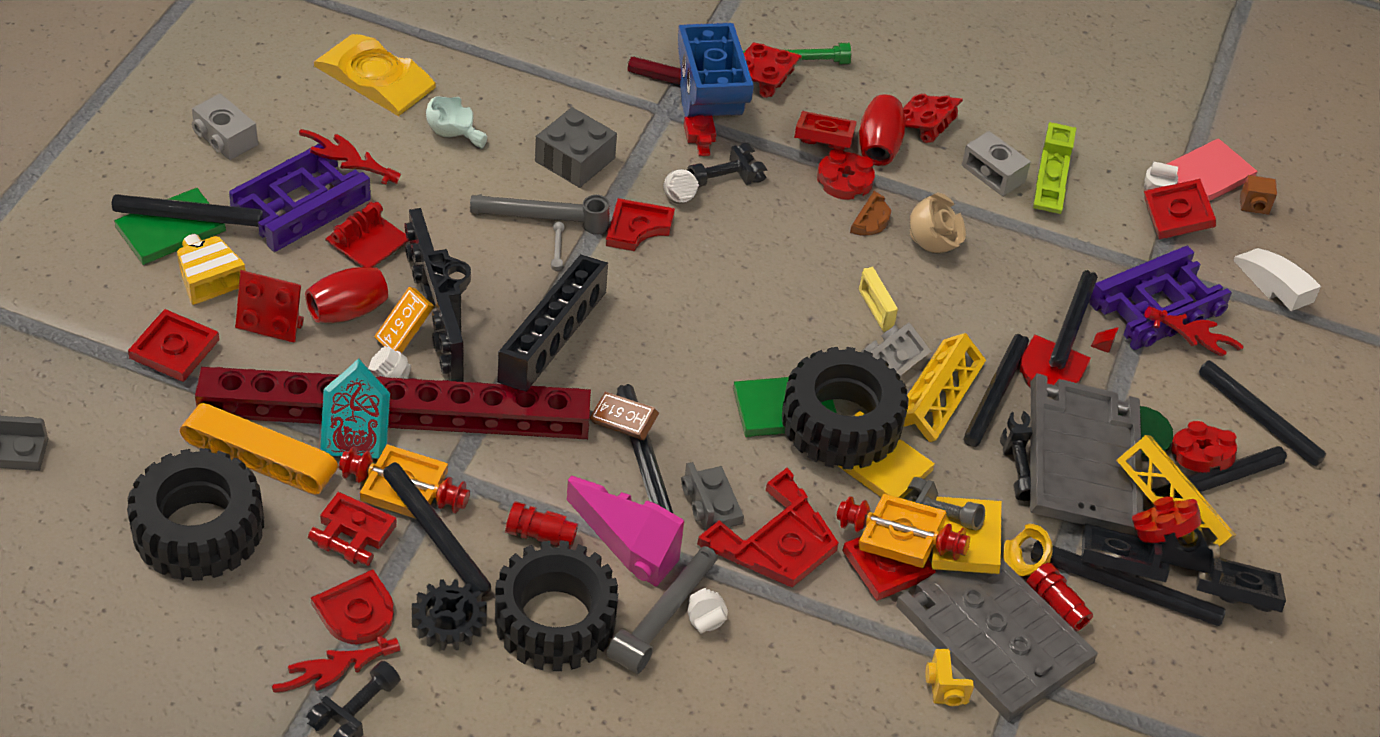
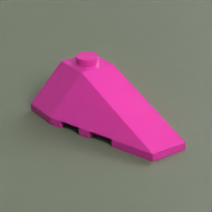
(639, 535)

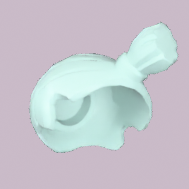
(451, 119)

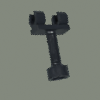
(739, 158)
(1015, 445)
(383, 677)

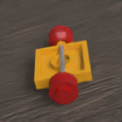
(424, 472)
(902, 529)

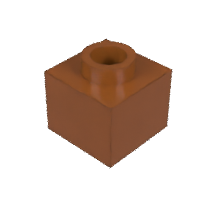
(1258, 194)

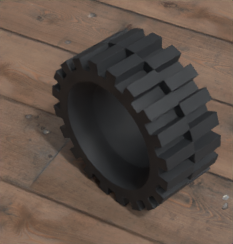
(556, 571)

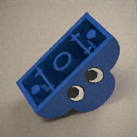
(713, 70)

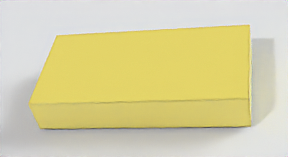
(878, 299)

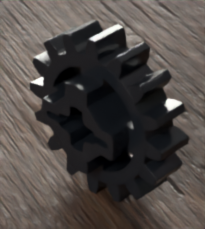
(449, 614)

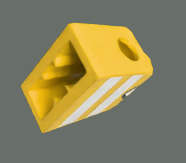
(208, 268)

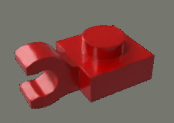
(701, 131)

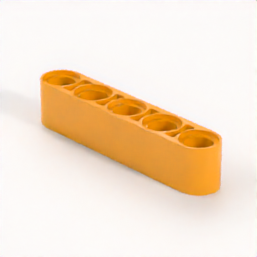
(260, 448)

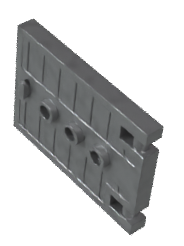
(1077, 454)
(998, 635)

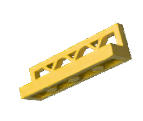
(938, 377)
(1179, 482)

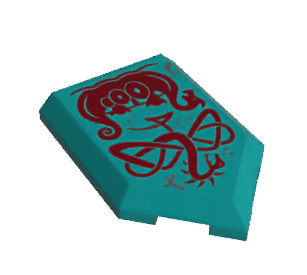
(355, 413)

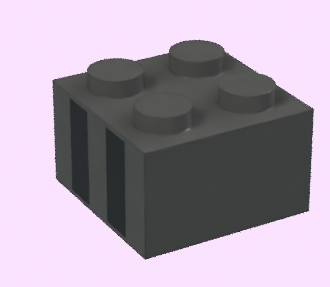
(575, 147)

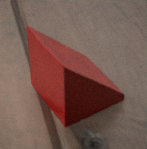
(1105, 339)

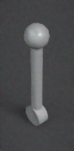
(557, 263)

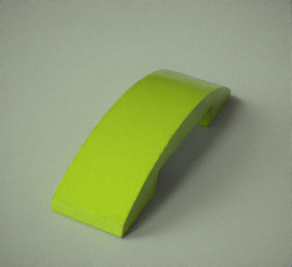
(1054, 168)

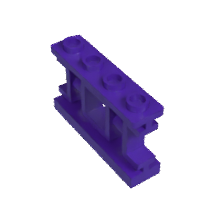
(309, 212)
(1150, 279)

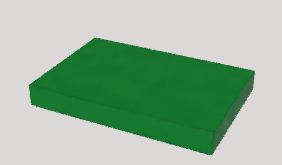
(159, 236)
(762, 404)

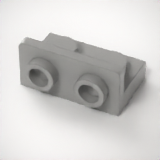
(900, 348)

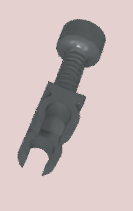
(925, 492)

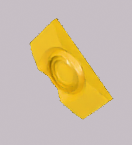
(376, 73)

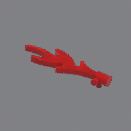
(348, 152)
(1193, 331)
(333, 669)

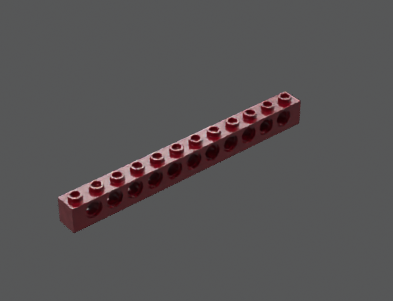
(413, 402)

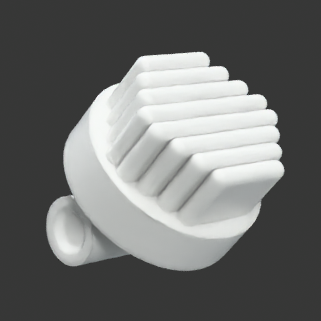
(1160, 175)
(680, 186)
(390, 364)
(707, 610)

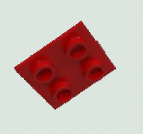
(769, 66)
(931, 114)
(367, 236)
(268, 306)

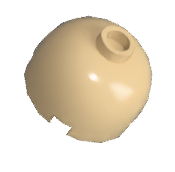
(936, 225)

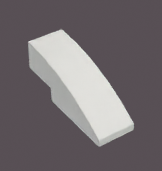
(1278, 278)

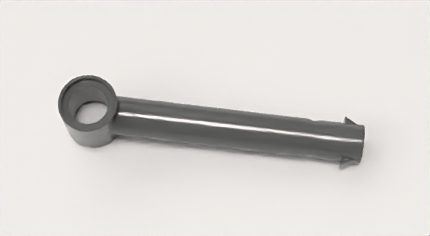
(593, 211)
(633, 648)

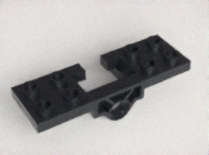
(432, 272)
(1224, 578)

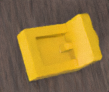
(945, 688)

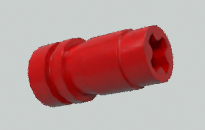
(540, 525)
(1064, 600)

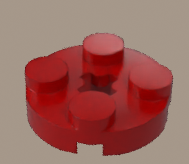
(859, 171)
(1218, 446)
(1166, 518)

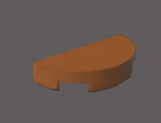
(873, 216)

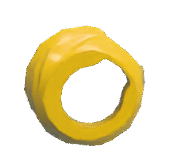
(1013, 553)

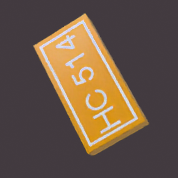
(404, 320)

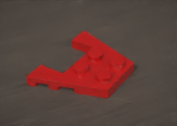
(784, 547)

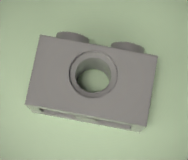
(224, 126)
(996, 163)

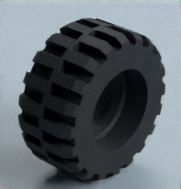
(837, 437)
(200, 548)

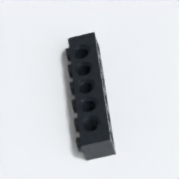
(552, 323)

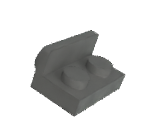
(22, 442)
(711, 496)

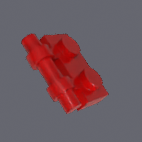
(356, 520)

